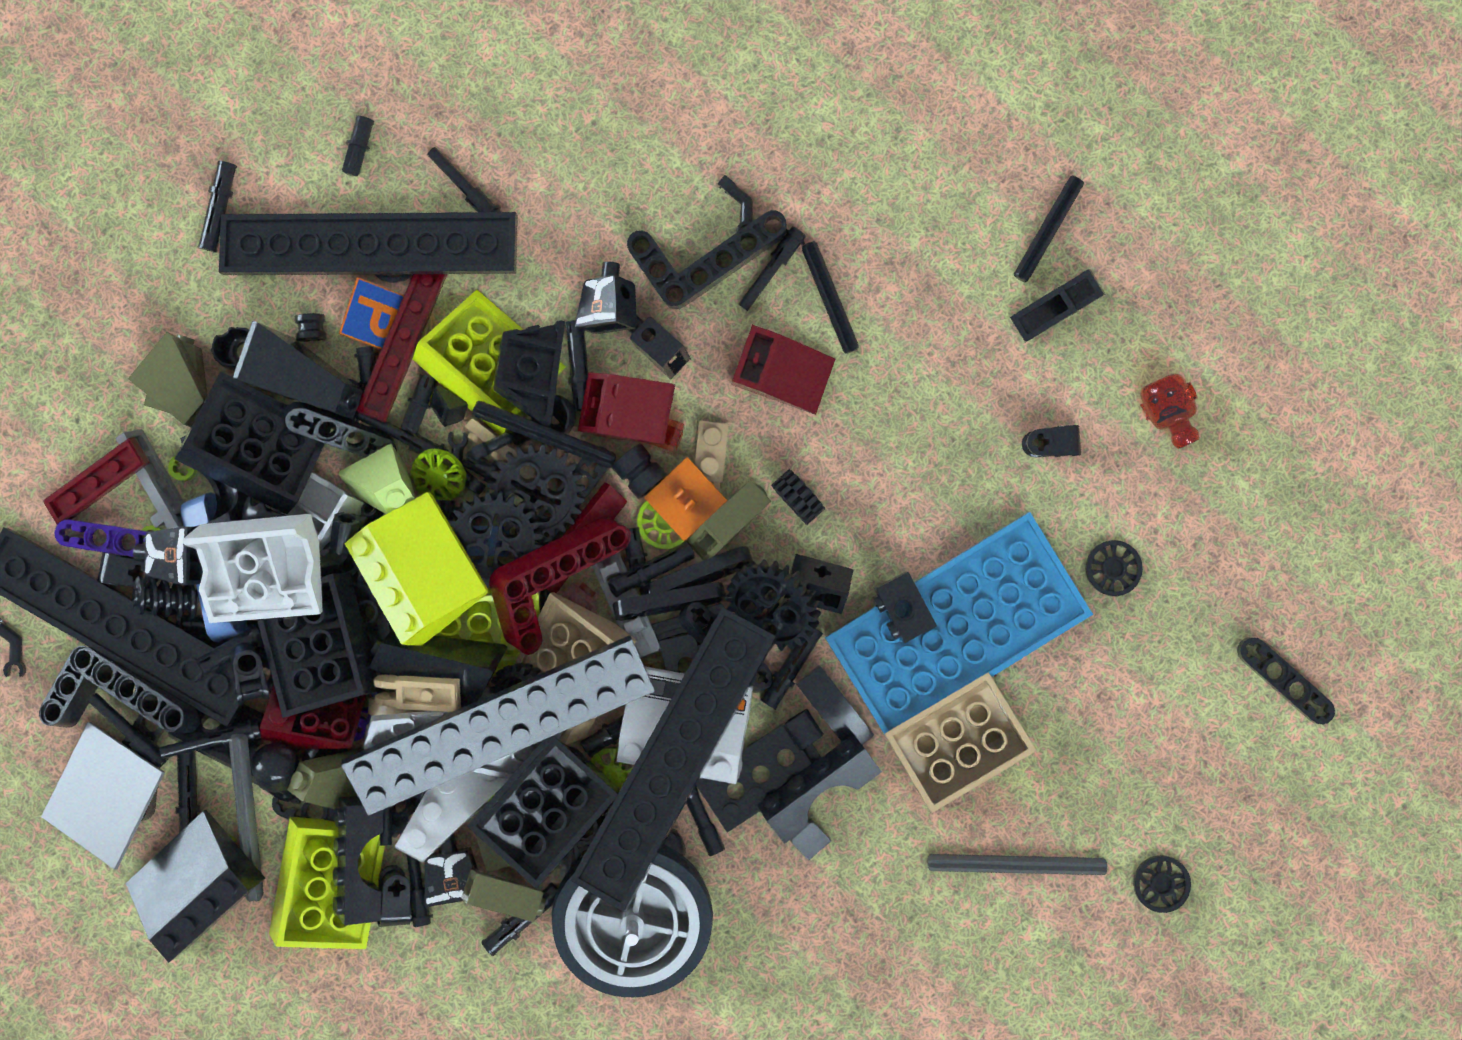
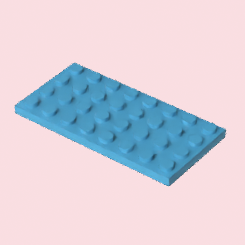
(988, 613)

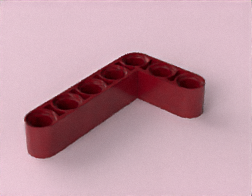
(552, 564)

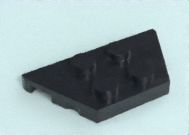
(530, 369)

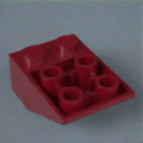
(783, 370)
(626, 408)
(316, 729)

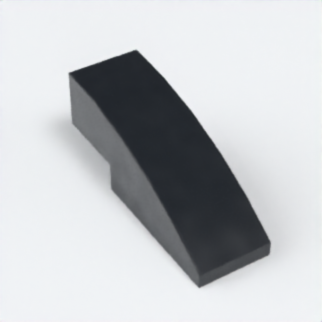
(1057, 305)
(833, 706)

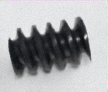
(164, 597)

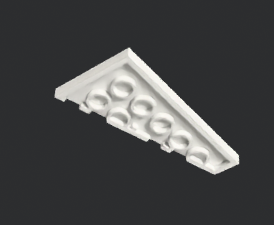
(446, 809)

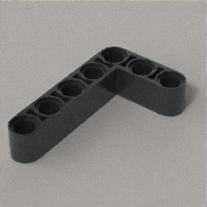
(706, 263)
(98, 674)

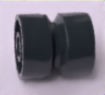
(638, 469)

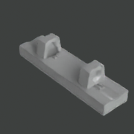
(157, 484)
(639, 627)

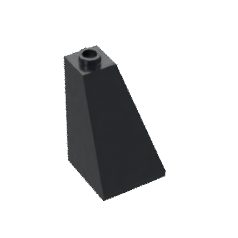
(293, 371)
(441, 658)

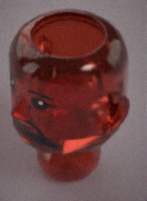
(1171, 405)

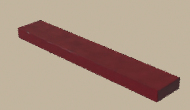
(400, 345)

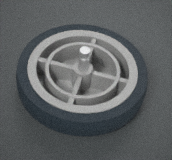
(647, 945)

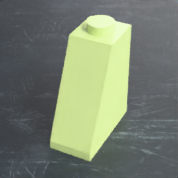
(380, 480)

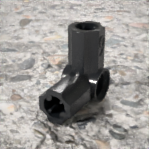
(335, 555)

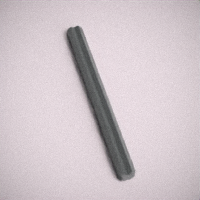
(245, 805)
(1017, 864)

